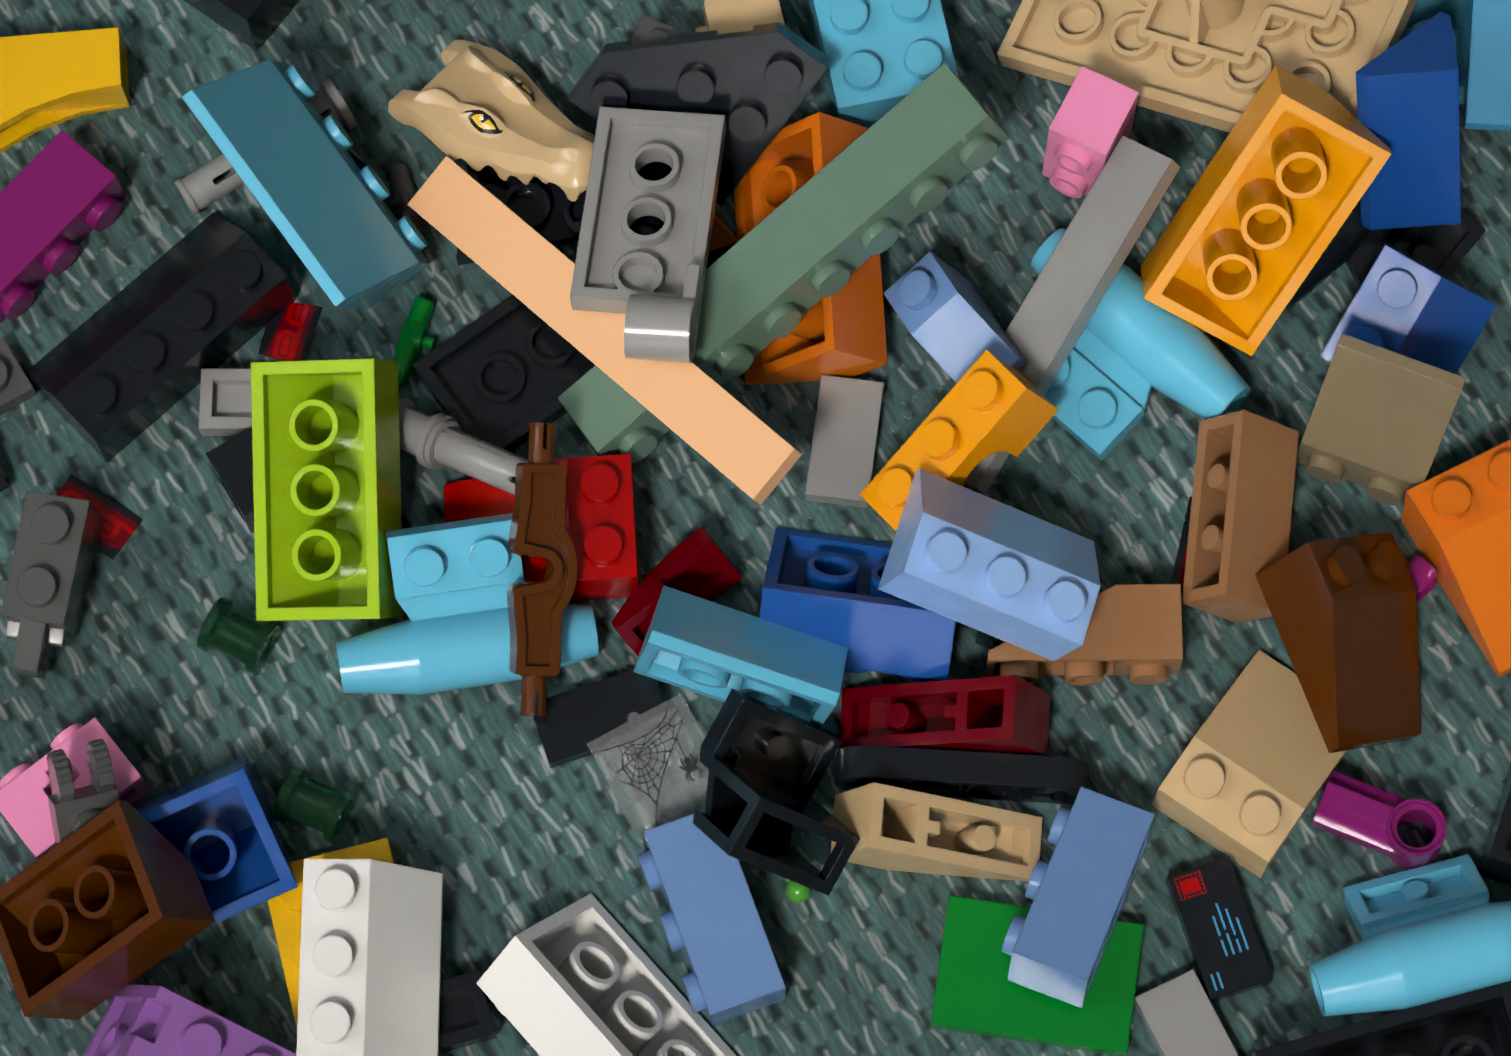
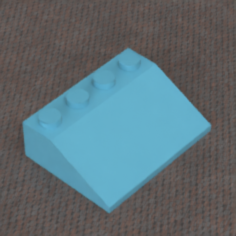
(310, 182)

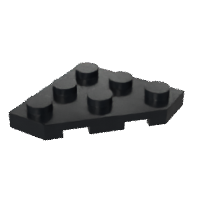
(745, 75)

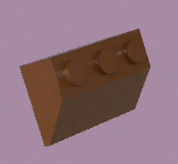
(97, 914)

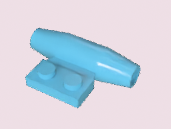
(1125, 354)
(458, 632)
(1422, 941)

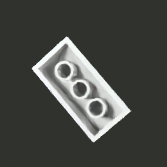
(369, 959)
(592, 991)

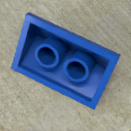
(1413, 108)

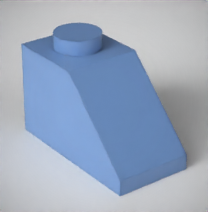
(949, 317)

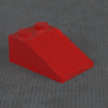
(597, 518)

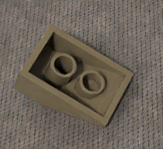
(1378, 420)

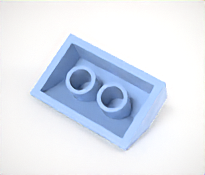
(992, 568)

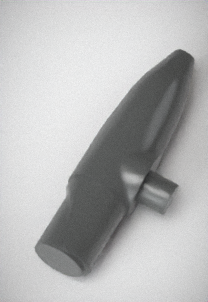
(402, 193)

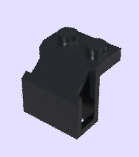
(762, 783)

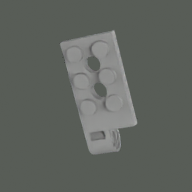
(660, 274)

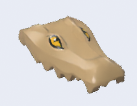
(498, 118)

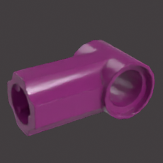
(1372, 819)

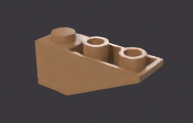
(1130, 633)

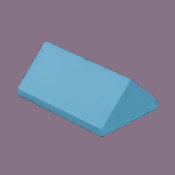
(724, 649)

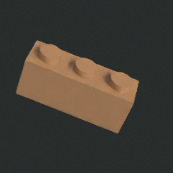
(1238, 513)

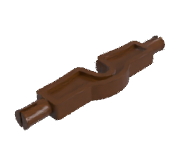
(538, 606)

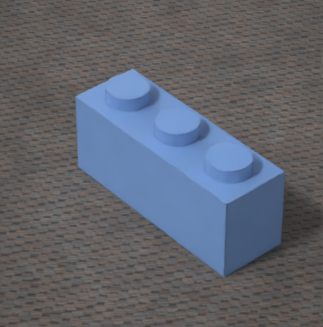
(1077, 896)
(712, 921)

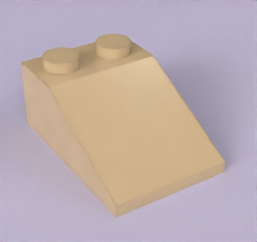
(1250, 767)

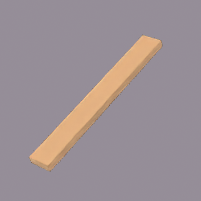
(542, 280)

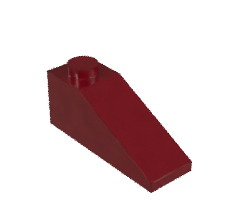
(955, 715)

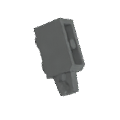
(49, 577)

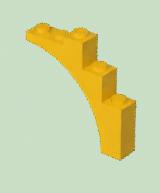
(58, 79)

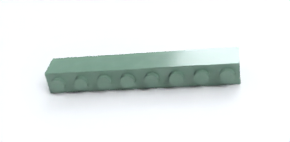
(810, 247)

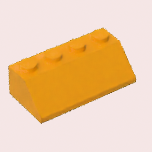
(1263, 211)

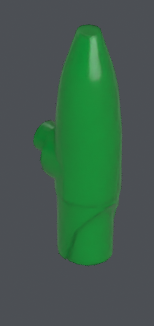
(413, 338)

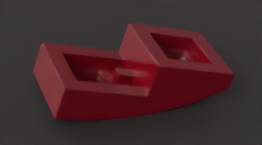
(692, 567)

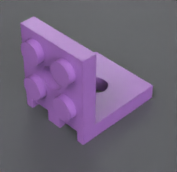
(162, 1023)

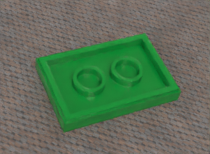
(979, 999)

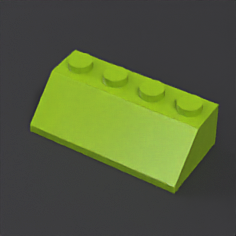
(325, 488)

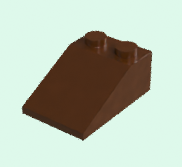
(1350, 636)

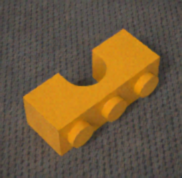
(981, 415)

